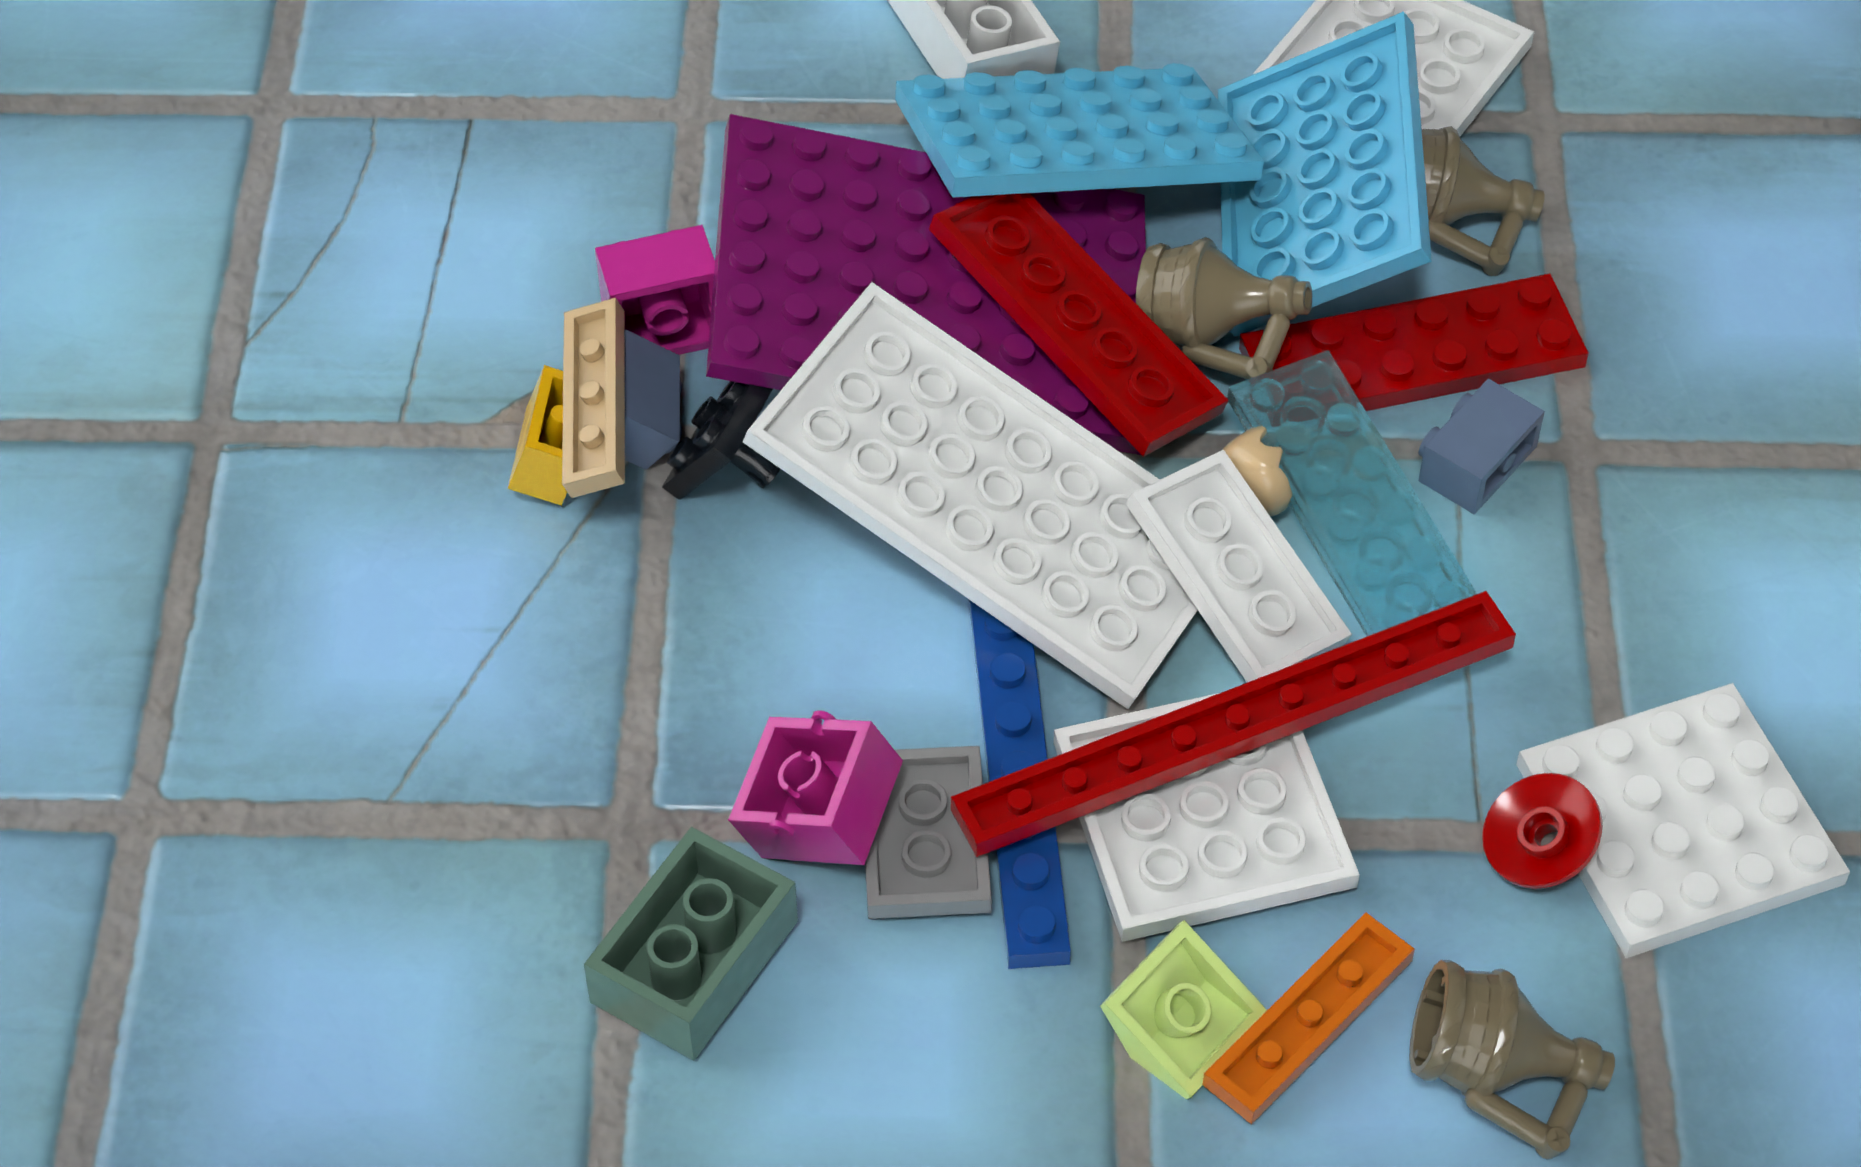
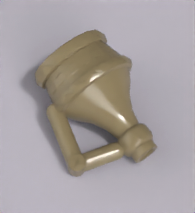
(1464, 187)
(1203, 295)
(1486, 1037)

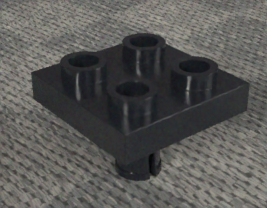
(719, 441)

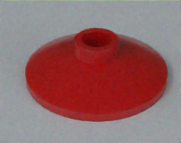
(1530, 812)

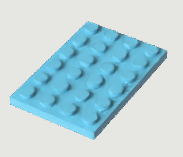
(1075, 130)
(1339, 167)

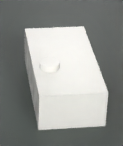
(980, 36)

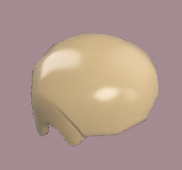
(1261, 469)

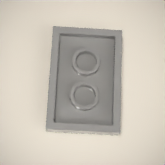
(919, 851)

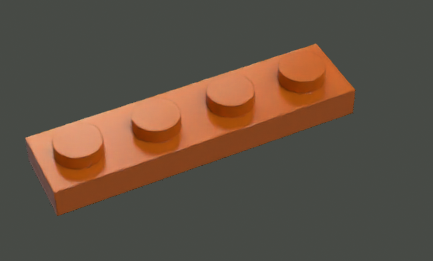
(1308, 1017)

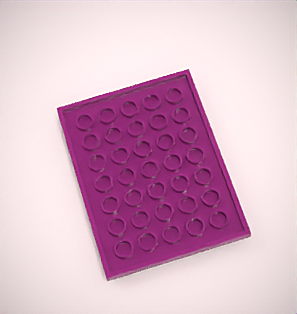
(827, 214)

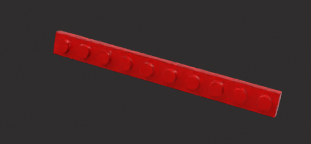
(1230, 723)

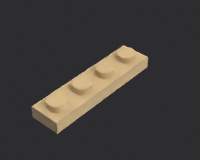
(593, 398)

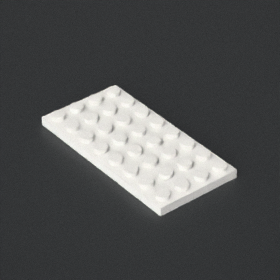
(980, 489)

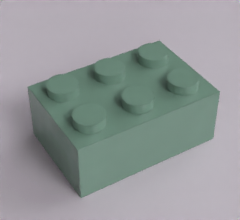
(691, 942)

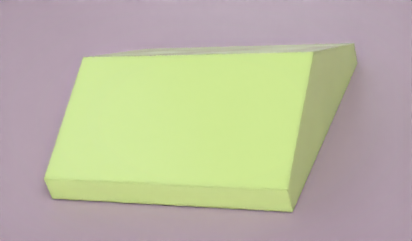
(1181, 1010)

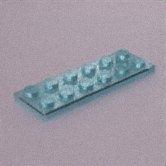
(1351, 494)

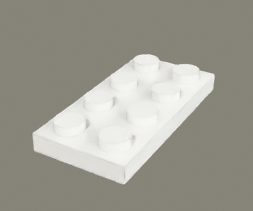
(1237, 567)

